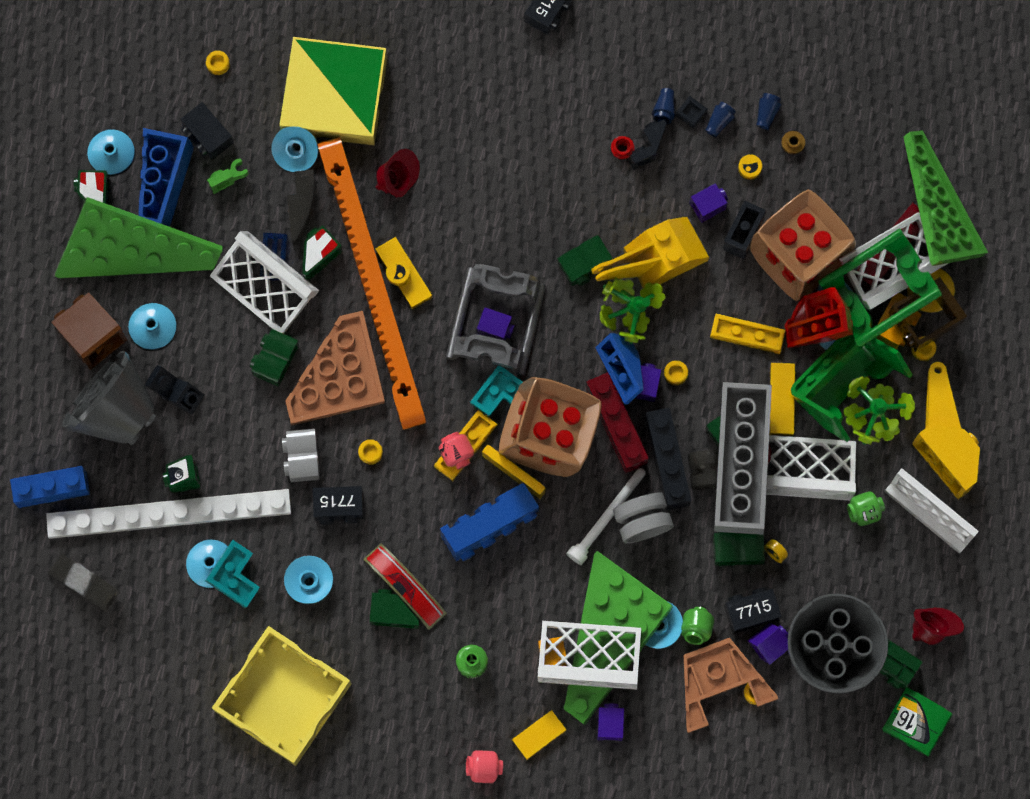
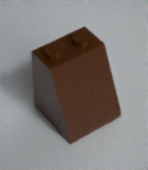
(89, 330)

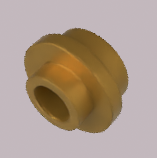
(793, 149)

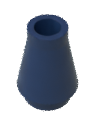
(664, 106)
(767, 110)
(720, 119)

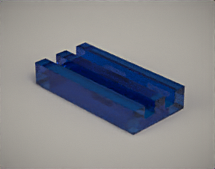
(275, 236)

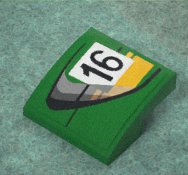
(917, 721)

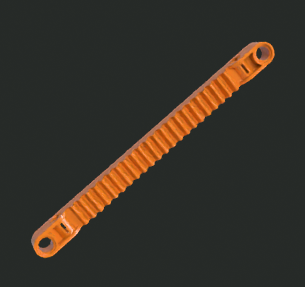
(408, 407)

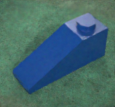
(622, 365)

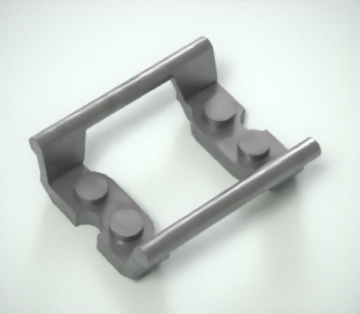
(498, 350)

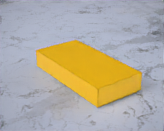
(539, 735)

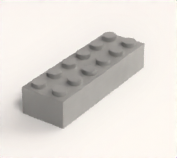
(743, 458)

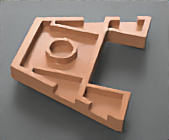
(715, 671)

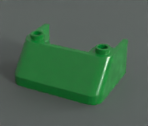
(828, 378)

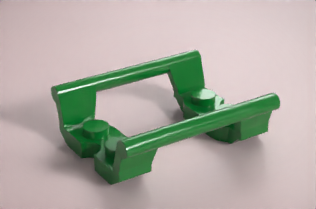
(908, 265)

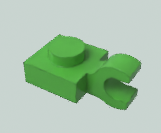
(222, 179)

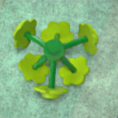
(636, 306)
(880, 400)

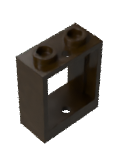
(949, 306)

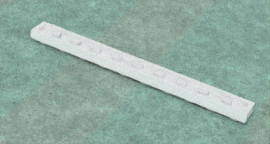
(168, 513)

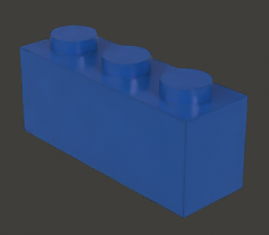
(50, 486)

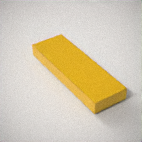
(414, 289)
(747, 333)
(782, 401)
(477, 431)
(513, 471)

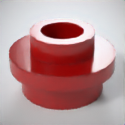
(622, 140)

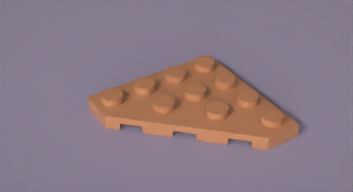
(340, 375)

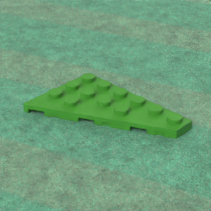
(944, 220)
(123, 243)
(612, 600)

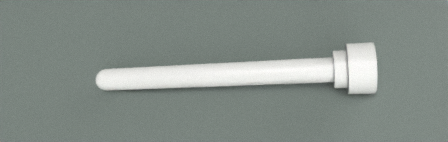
(579, 552)

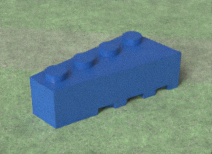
(162, 174)
(489, 522)

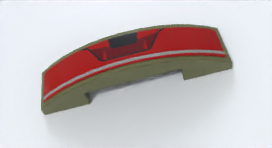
(405, 586)

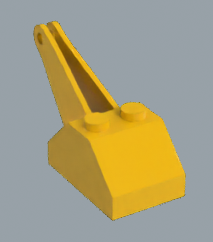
(657, 254)
(943, 443)

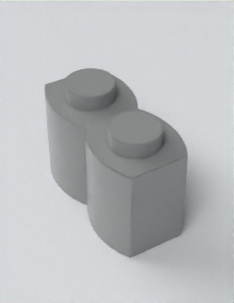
(302, 455)

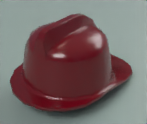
(398, 173)
(935, 624)

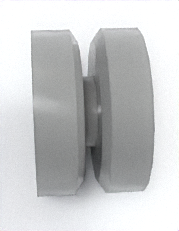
(643, 518)

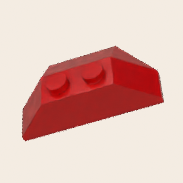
(819, 319)

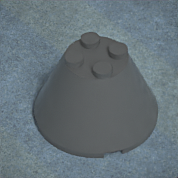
(112, 404)
(837, 643)

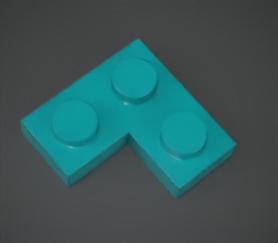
(498, 387)
(227, 576)

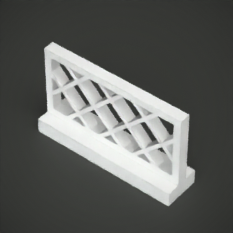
(277, 267)
(896, 282)
(812, 487)
(931, 511)
(589, 676)

